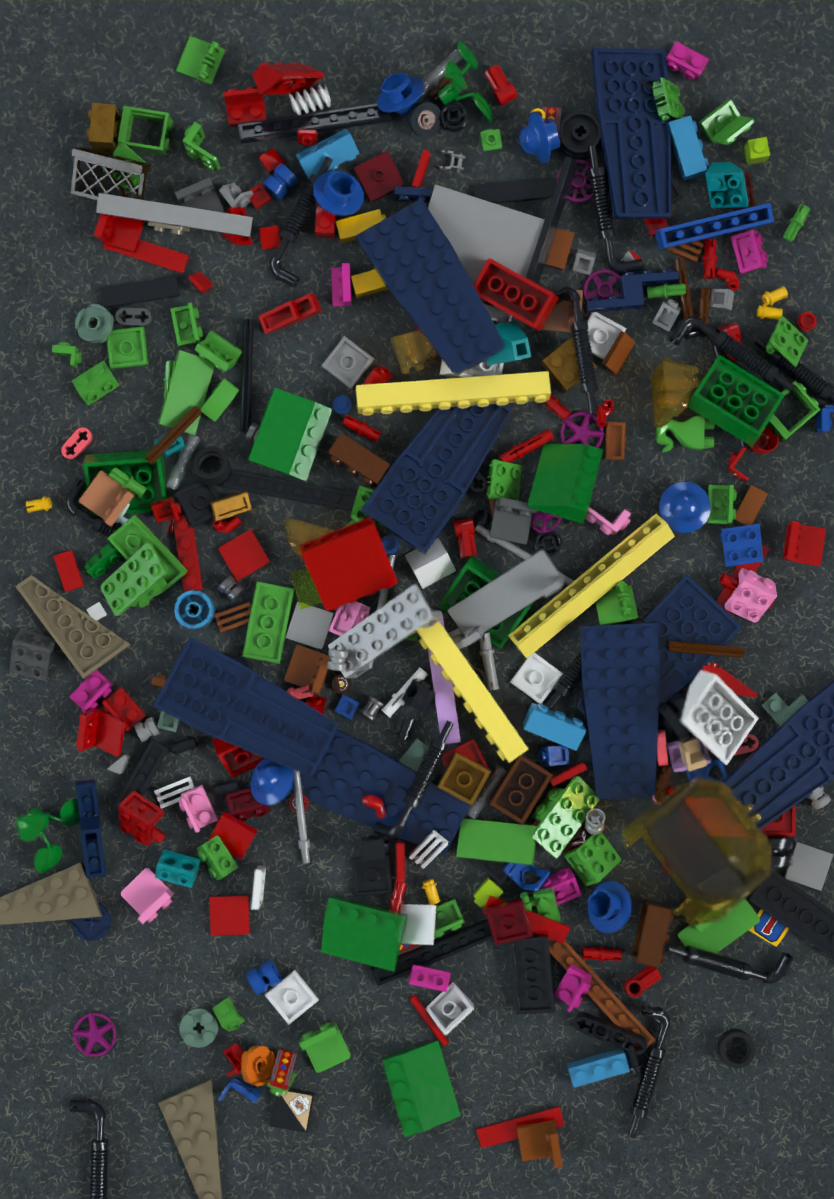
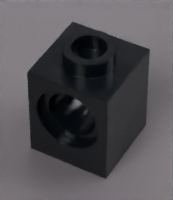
(419, 695)

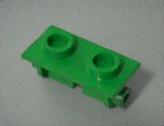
(97, 566)

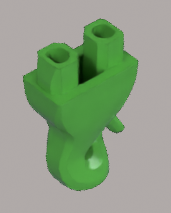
(688, 433)

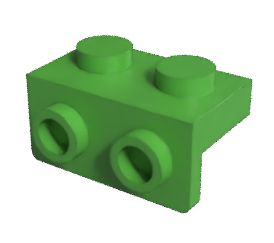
(186, 325)
(218, 351)
(95, 383)
(721, 504)
(217, 858)
(447, 917)

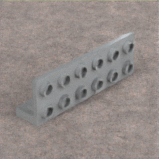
(505, 596)
(384, 630)

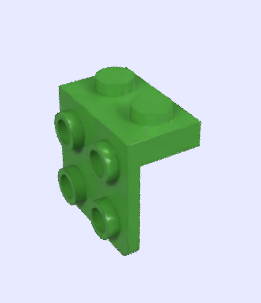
(725, 124)
(193, 137)
(325, 1047)

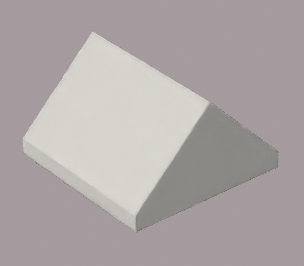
(431, 566)
(450, 1008)

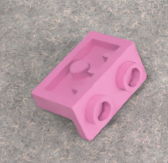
(348, 617)
(198, 808)

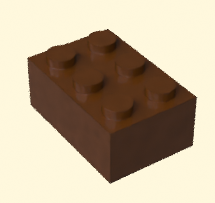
(358, 460)
(520, 789)
(652, 933)

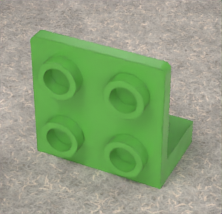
(593, 859)

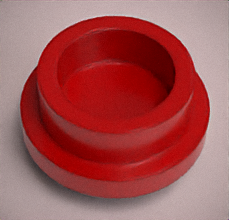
(806, 321)

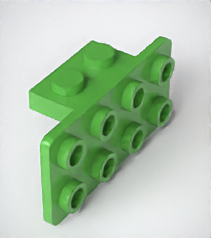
(135, 581)
(562, 815)
(720, 933)

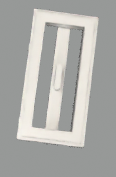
(160, 798)
(419, 859)

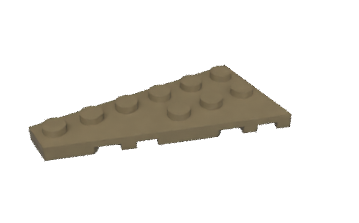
(78, 634)
(51, 899)
(194, 1130)

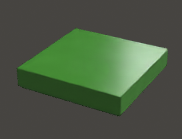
(127, 348)

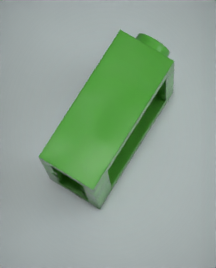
(126, 126)
(810, 403)

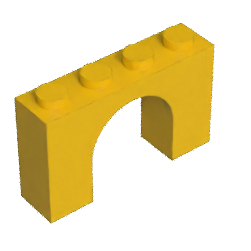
(348, 228)

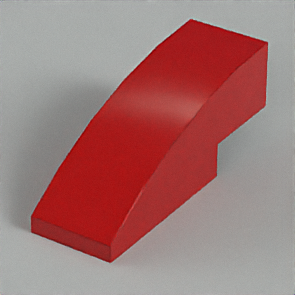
(290, 313)

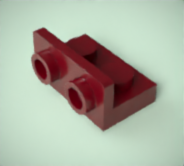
(244, 806)

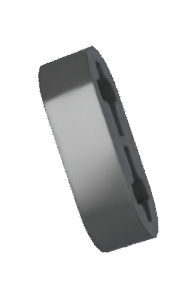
(133, 322)

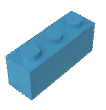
(337, 147)
(688, 148)
(554, 726)
(598, 1067)

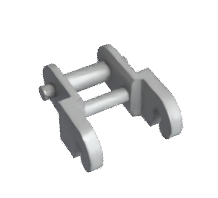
(459, 157)

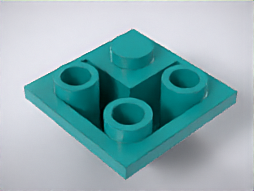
(726, 186)
(515, 343)

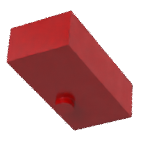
(515, 294)

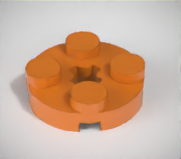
(249, 1065)

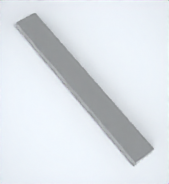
(174, 215)

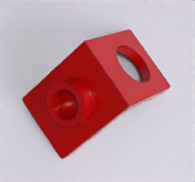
(733, 460)

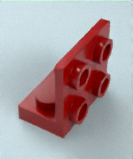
(244, 106)
(119, 231)
(803, 544)
(100, 730)
(138, 816)

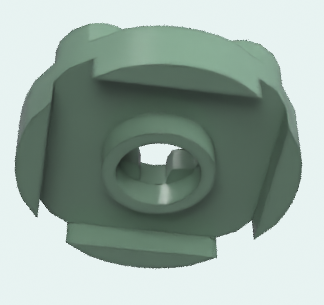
(99, 332)
(206, 1019)

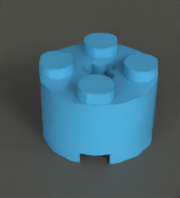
(184, 606)

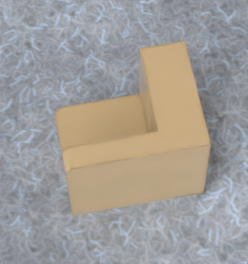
(691, 754)

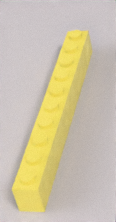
(453, 393)
(591, 585)
(472, 691)

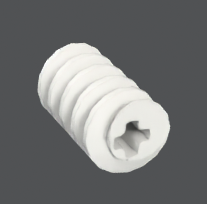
(310, 100)

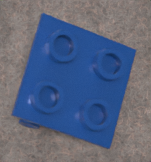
(742, 545)

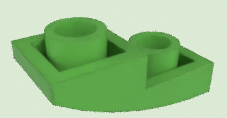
(219, 400)

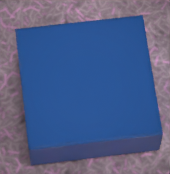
(346, 706)

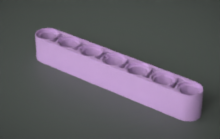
(444, 700)

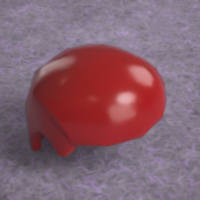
(766, 442)

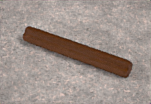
(685, 301)
(173, 434)
(707, 649)

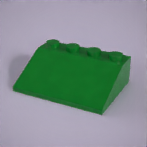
(735, 400)
(290, 434)
(134, 464)
(565, 480)
(472, 578)
(362, 932)
(421, 1088)

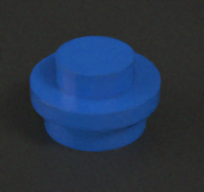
(342, 404)
(390, 544)

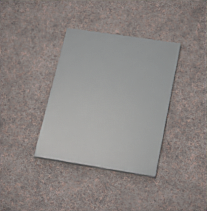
(485, 231)

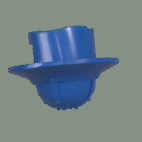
(399, 93)
(539, 137)
(338, 193)
(684, 507)
(271, 782)
(609, 907)

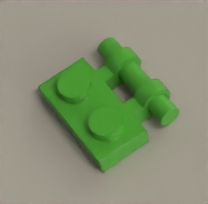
(544, 901)

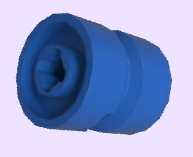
(278, 184)
(259, 982)

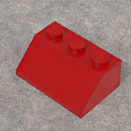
(285, 78)
(235, 758)

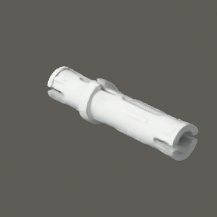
(391, 706)

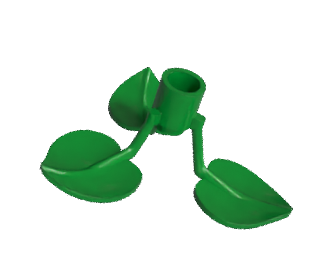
(453, 89)
(36, 821)

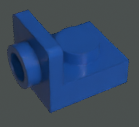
(823, 419)
(553, 755)

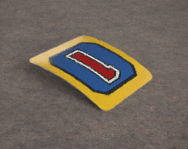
(769, 928)

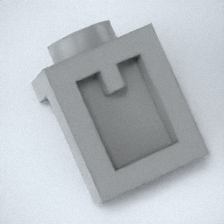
(234, 196)
(667, 314)

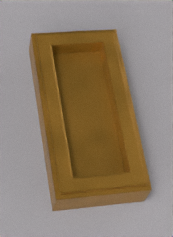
(230, 505)

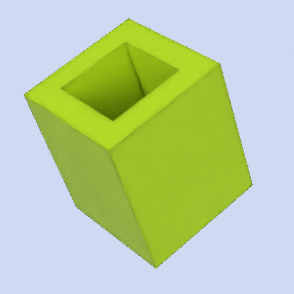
(757, 150)
(486, 889)

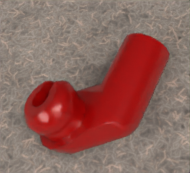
(730, 278)
(603, 411)
(225, 526)
(375, 803)

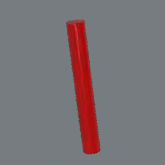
(429, 1021)

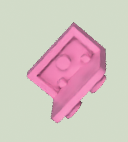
(609, 528)
(751, 596)
(147, 895)

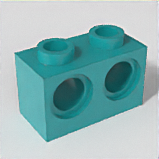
(177, 868)

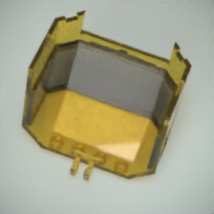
(705, 847)

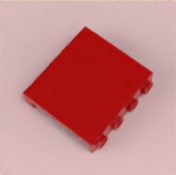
(348, 564)

